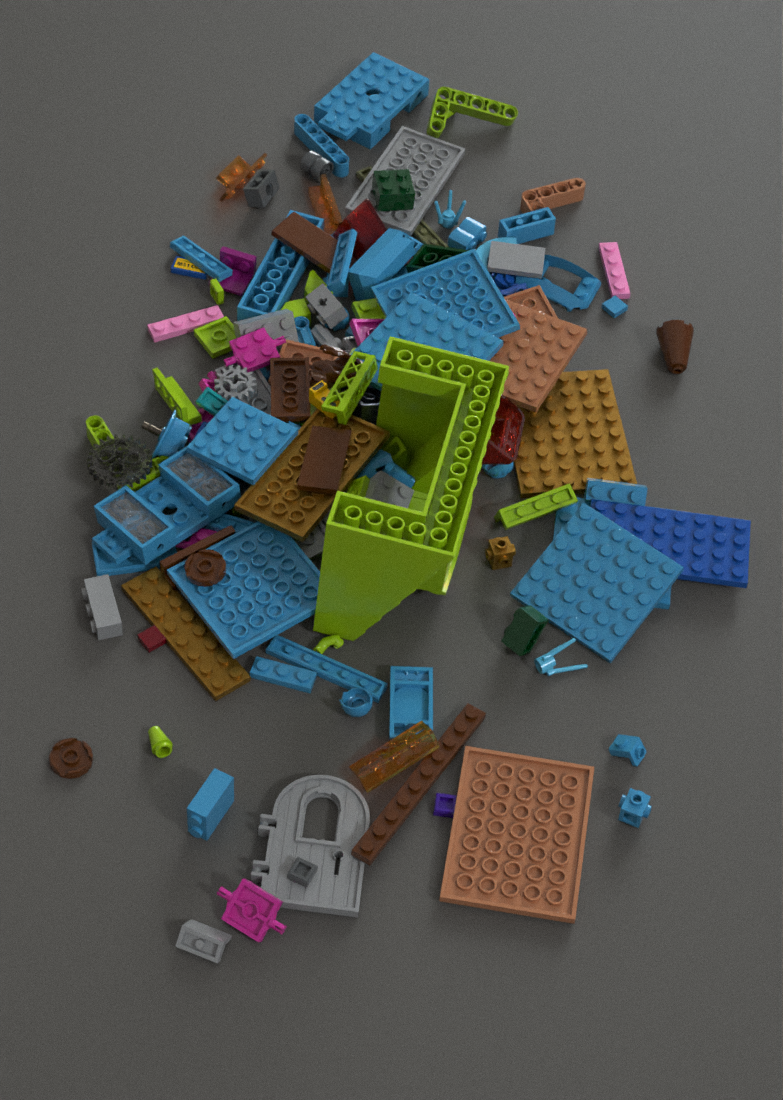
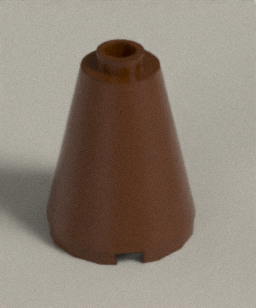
(675, 342)

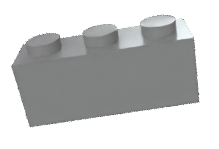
(102, 607)

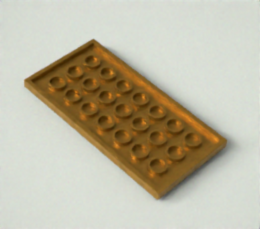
(297, 512)

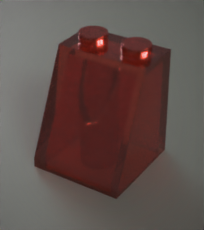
(366, 224)

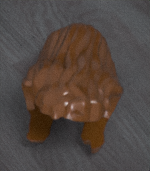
(330, 370)

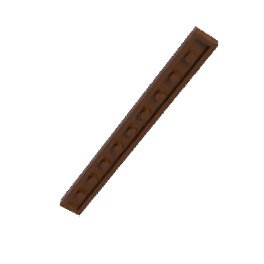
(417, 785)

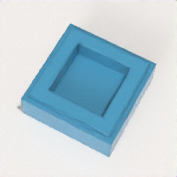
(614, 306)

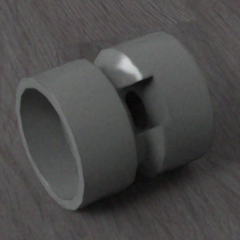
(316, 165)

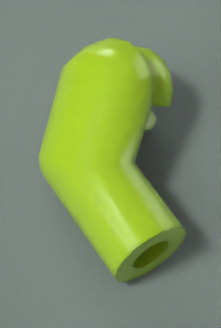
(325, 642)

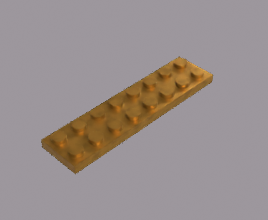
(186, 633)

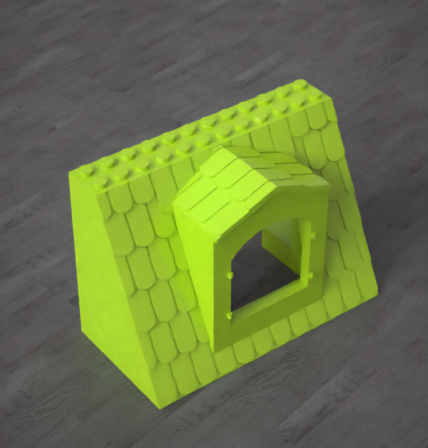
(384, 552)

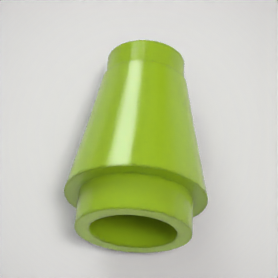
(160, 743)

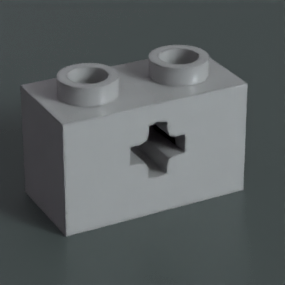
(326, 306)

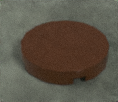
(205, 568)
(71, 758)

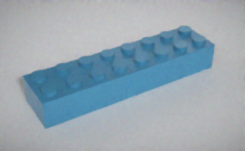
(275, 277)

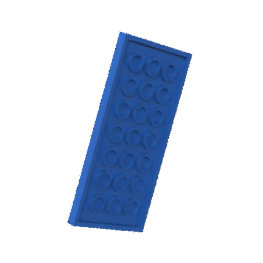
(705, 545)

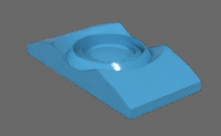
(410, 698)

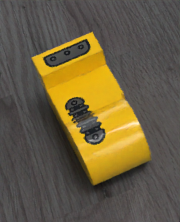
(317, 396)

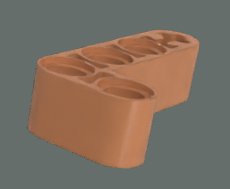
(553, 195)

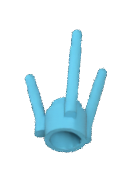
(448, 217)
(545, 663)

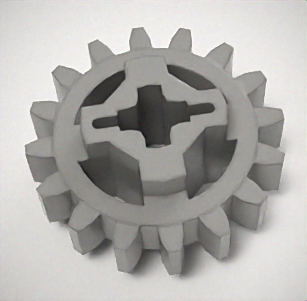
(235, 384)

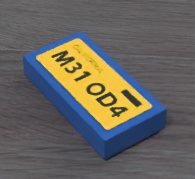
(184, 267)

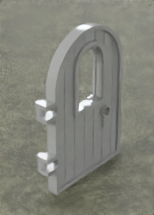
(326, 891)

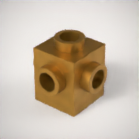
(500, 553)

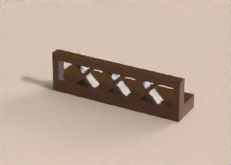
(185, 553)

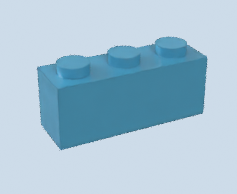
(528, 225)
(615, 491)

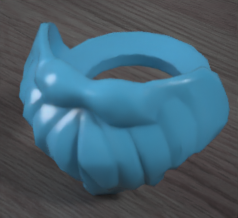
(498, 471)

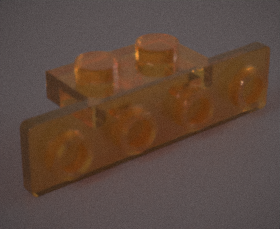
(235, 174)

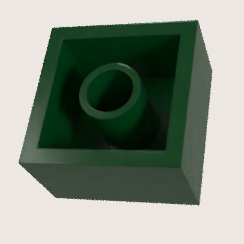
(393, 190)

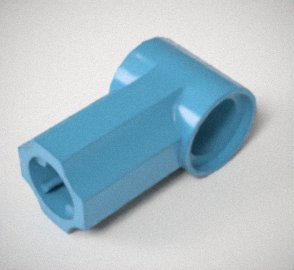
(303, 331)

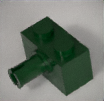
(524, 630)

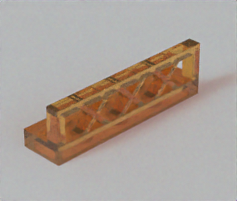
(325, 205)
(396, 758)

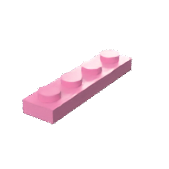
(614, 270)
(183, 324)

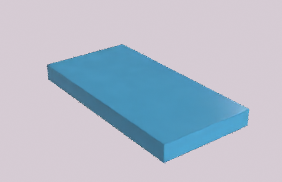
(105, 565)

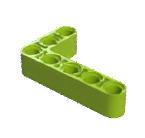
(467, 108)
(97, 430)

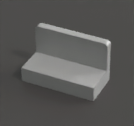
(202, 940)

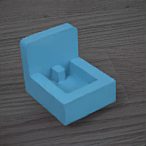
(628, 747)

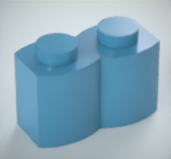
(467, 235)

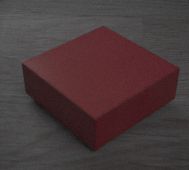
(151, 638)

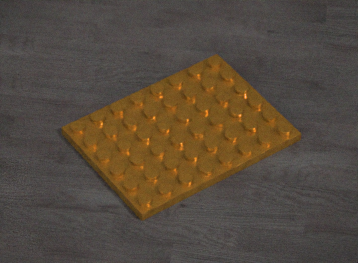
(573, 437)

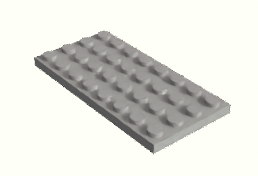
(430, 166)

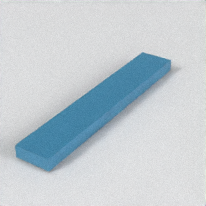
(325, 667)

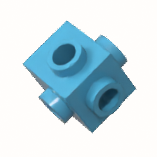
(634, 807)

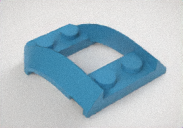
(583, 294)

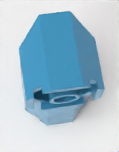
(380, 263)

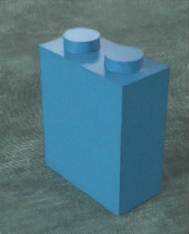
(210, 804)

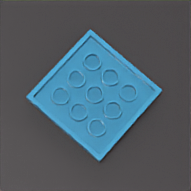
(242, 440)

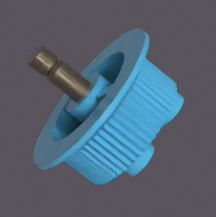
(171, 437)

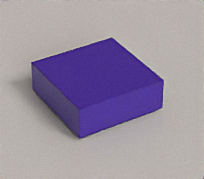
(444, 805)

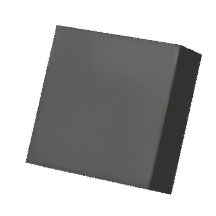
(302, 872)

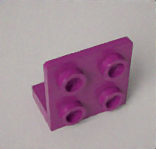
(243, 267)

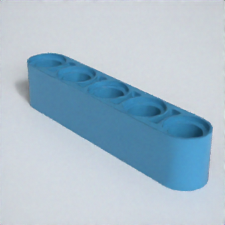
(321, 143)

